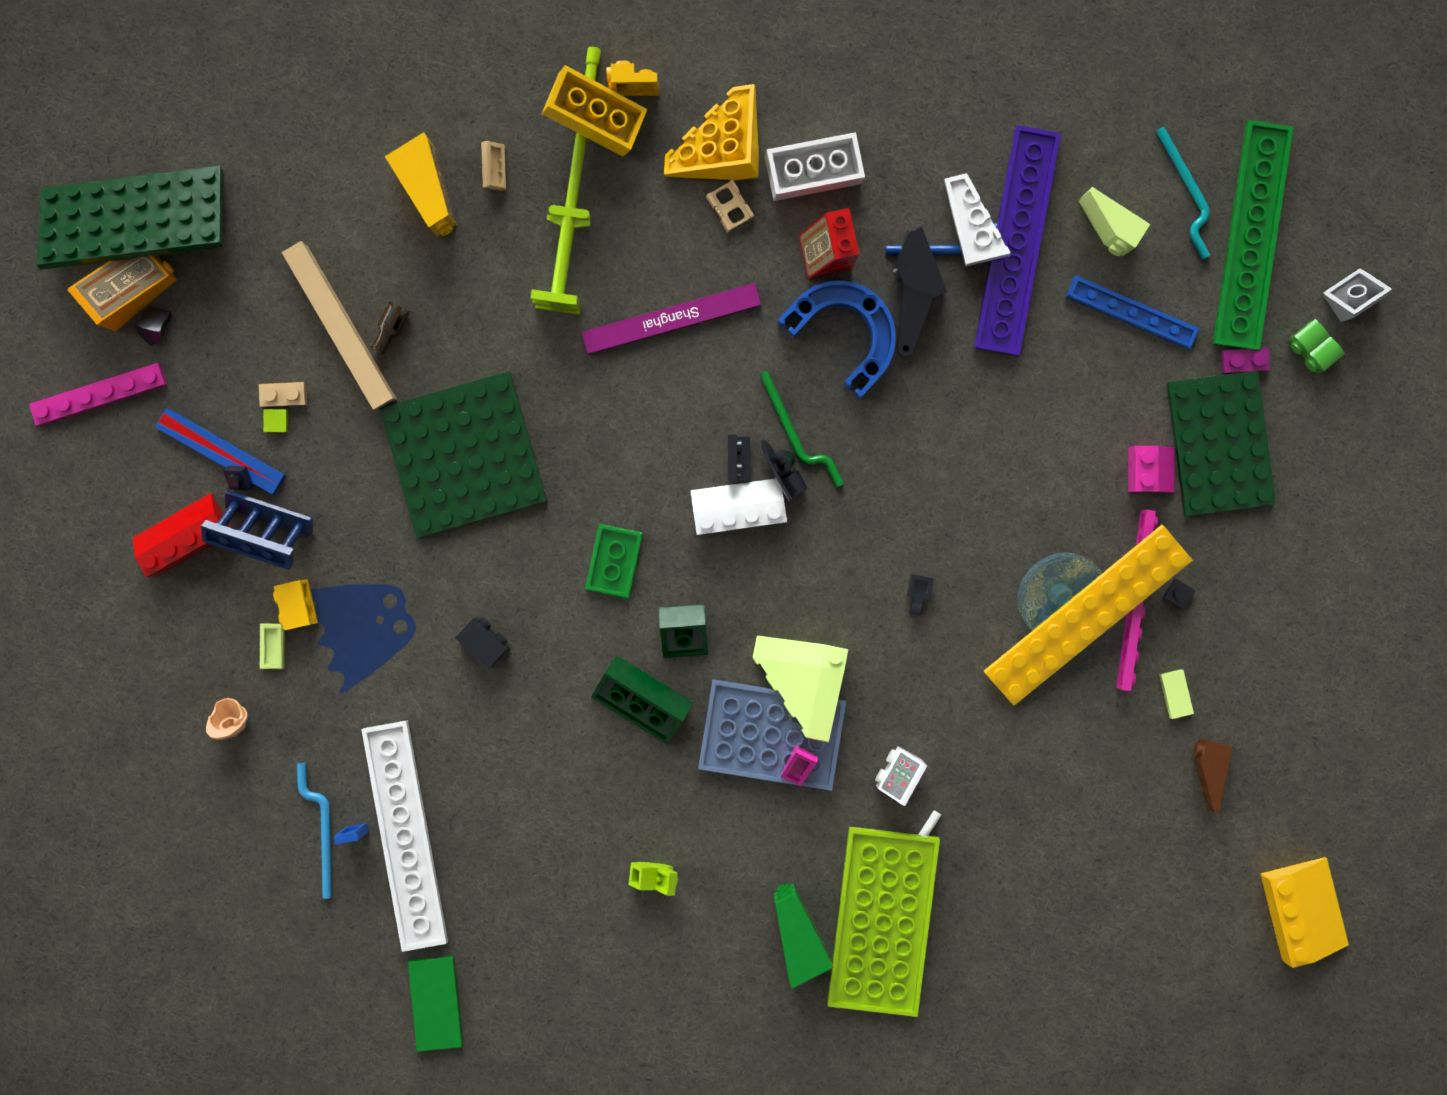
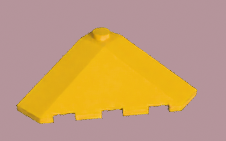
(723, 145)

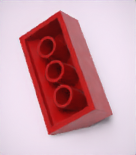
(175, 537)

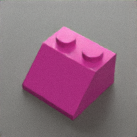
(1150, 469)

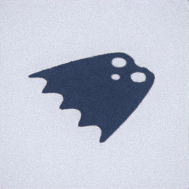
(352, 628)

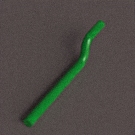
(797, 446)

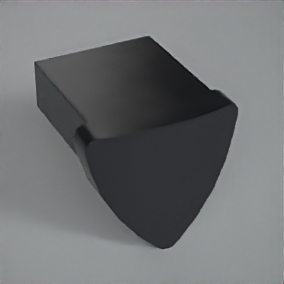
(152, 324)

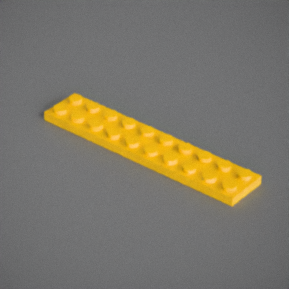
(1088, 615)

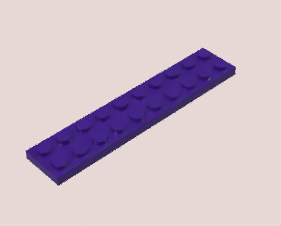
(1021, 228)

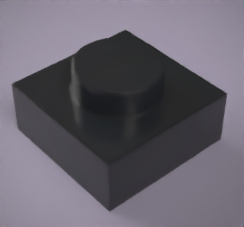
(238, 478)
(1178, 594)

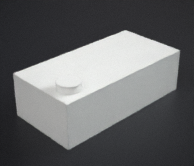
(814, 166)

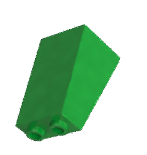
(802, 944)

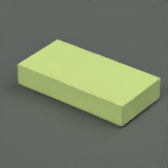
(272, 646)
(1176, 694)

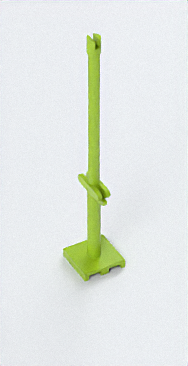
(569, 219)

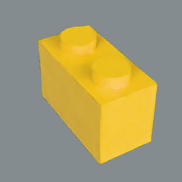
(295, 604)

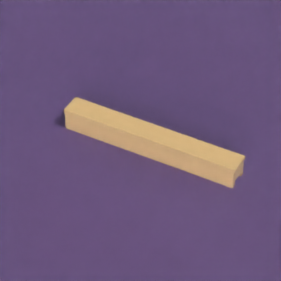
(339, 325)

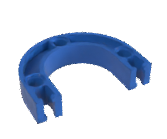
(851, 296)

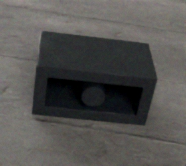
(482, 641)

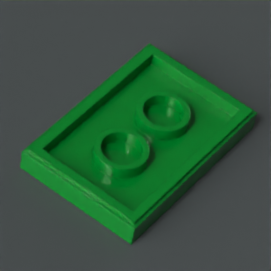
(614, 561)

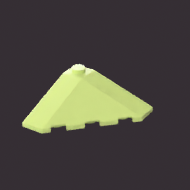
(806, 678)

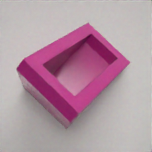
(799, 765)

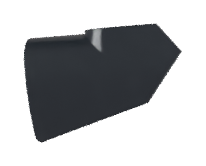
(790, 482)

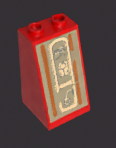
(829, 245)

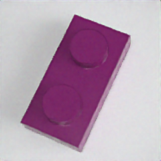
(1245, 360)

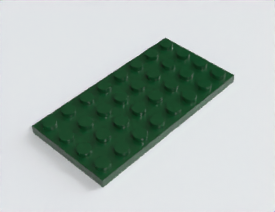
(130, 217)

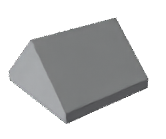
(1355, 294)

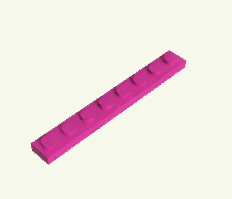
(1132, 629)

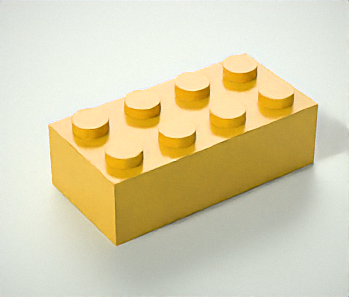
(594, 111)

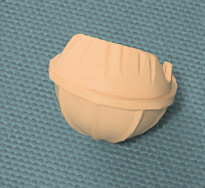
(226, 720)

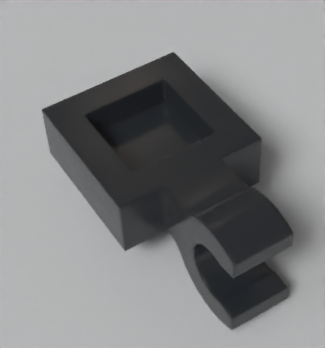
(919, 589)

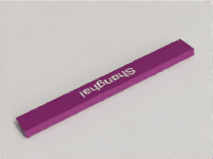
(671, 318)

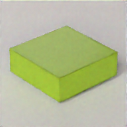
(275, 421)

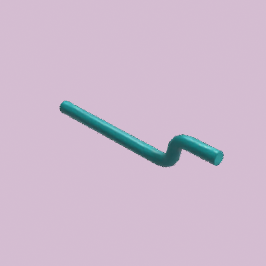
(1194, 190)

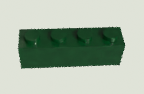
(642, 699)

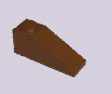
(1212, 767)

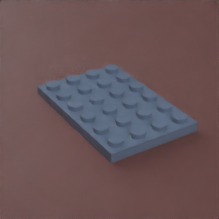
(754, 736)

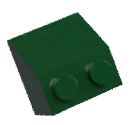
(683, 631)

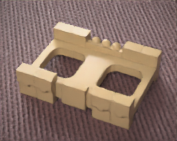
(723, 209)

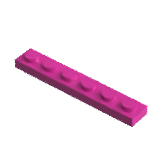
(98, 394)

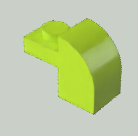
(653, 877)

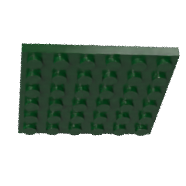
(463, 454)

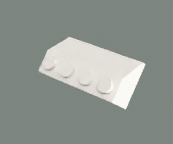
(738, 506)

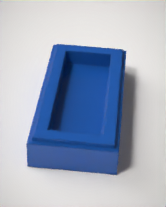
(351, 833)

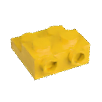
(627, 82)

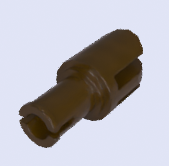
(386, 330)

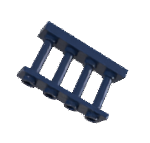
(253, 546)

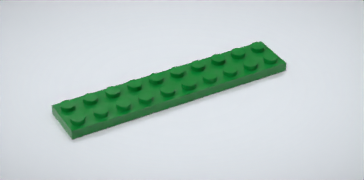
(1252, 235)

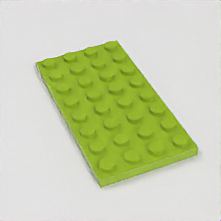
(883, 921)

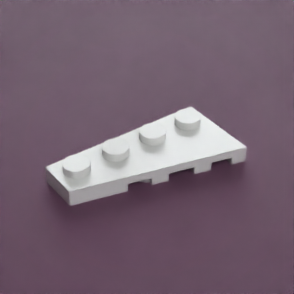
(974, 228)

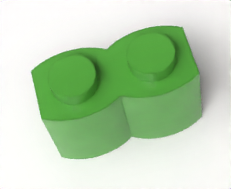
(1316, 347)

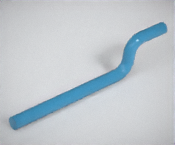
(325, 827)

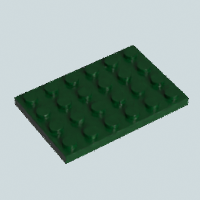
(1221, 443)

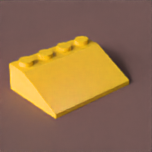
(1304, 912)

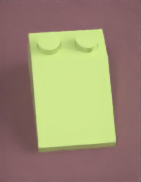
(1113, 223)

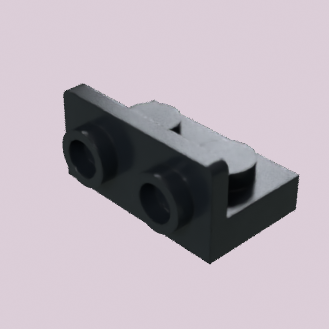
(738, 458)

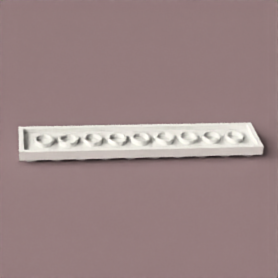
(404, 835)

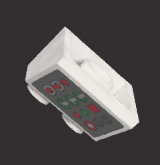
(900, 775)

